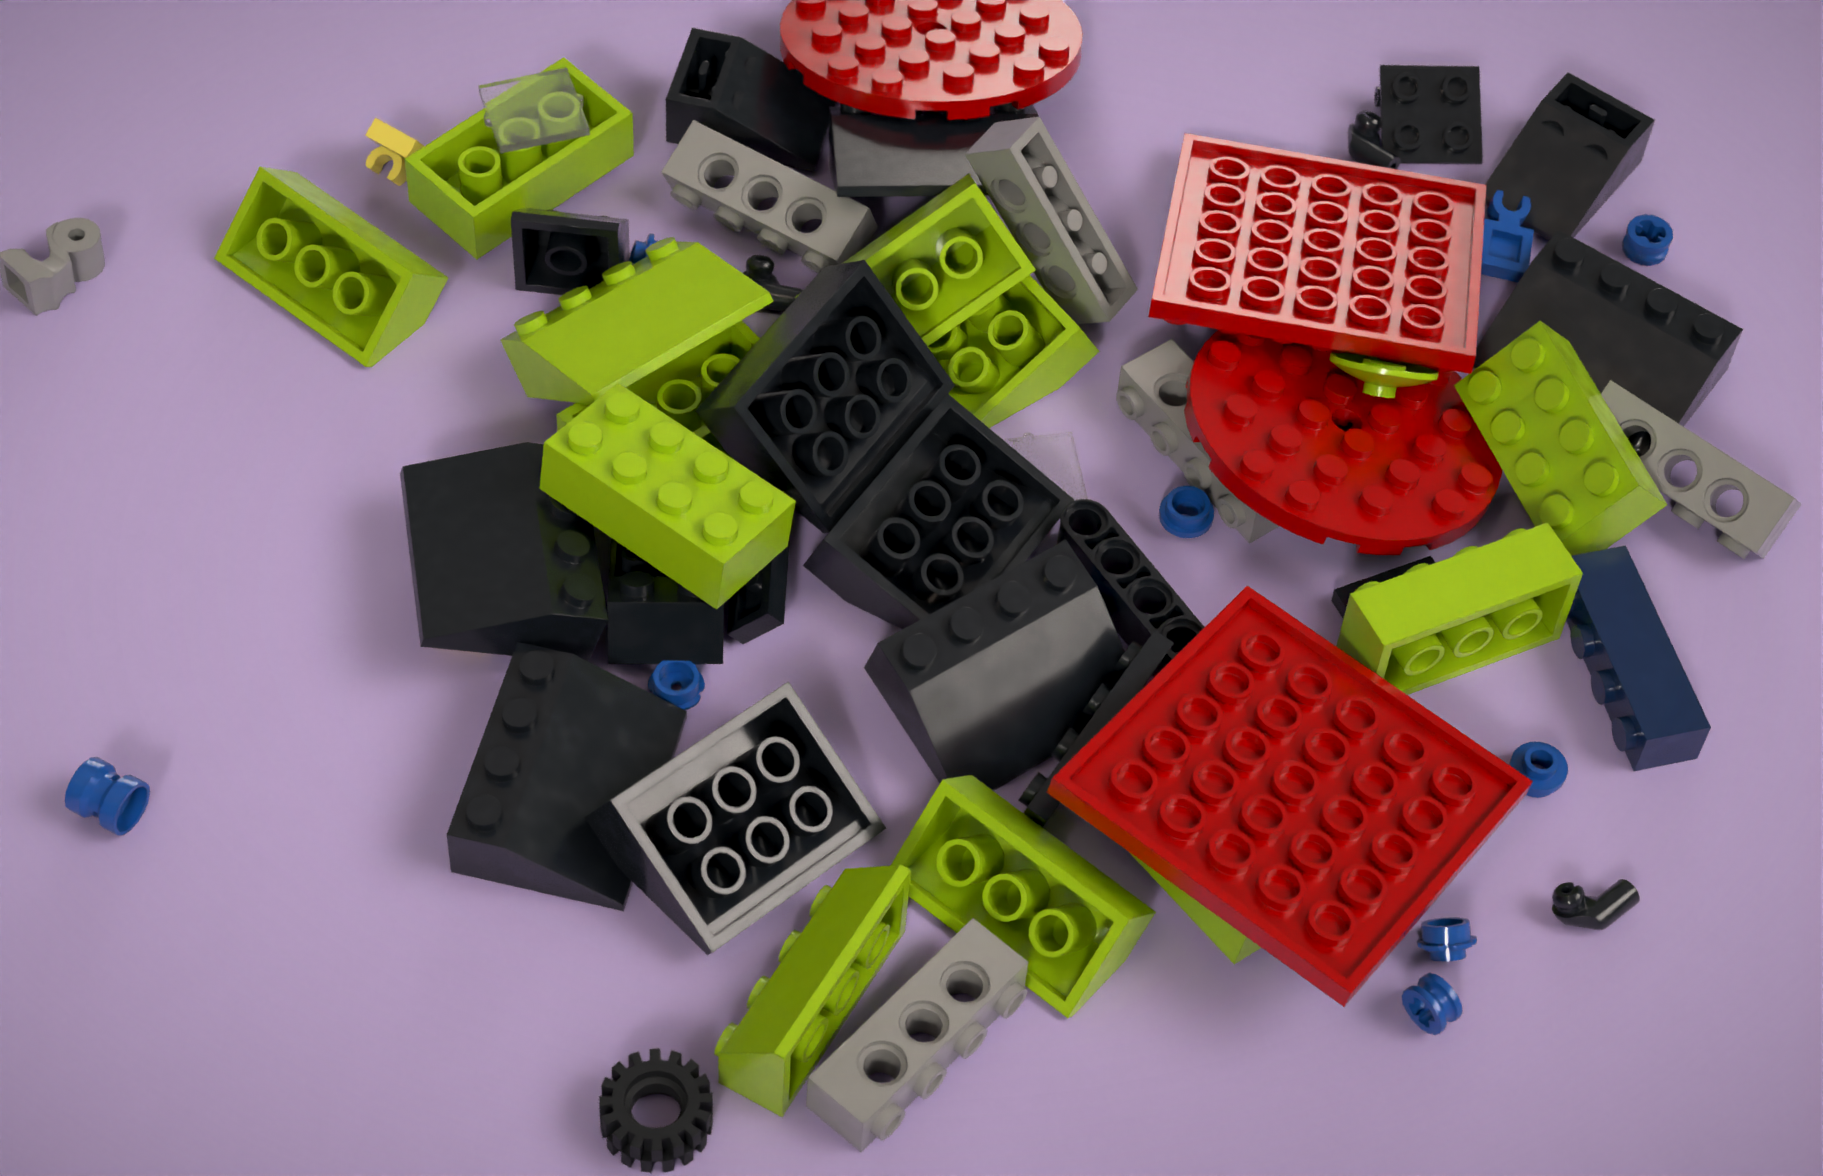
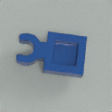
(1505, 243)

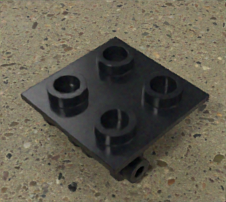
(1431, 113)

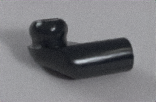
(1365, 142)
(760, 270)
(1596, 913)

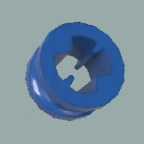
(1647, 240)
(1432, 1003)

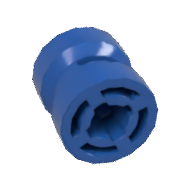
(107, 796)

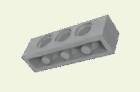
(707, 156)
(1051, 219)
(1155, 397)
(1764, 508)
(969, 964)

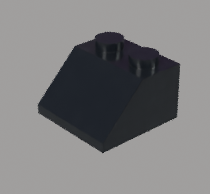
(565, 249)

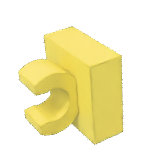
(393, 146)

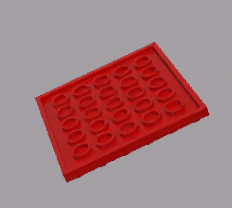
(1323, 253)
(1291, 792)

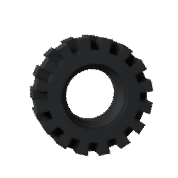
(650, 1078)

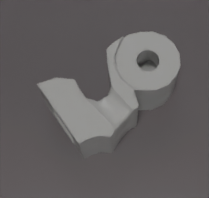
(73, 257)

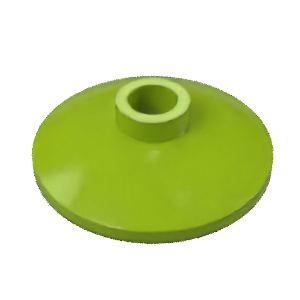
(1380, 376)

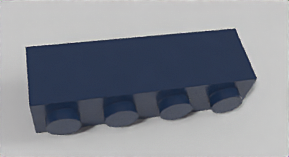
(1633, 663)

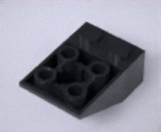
(748, 99)
(1570, 157)
(657, 617)

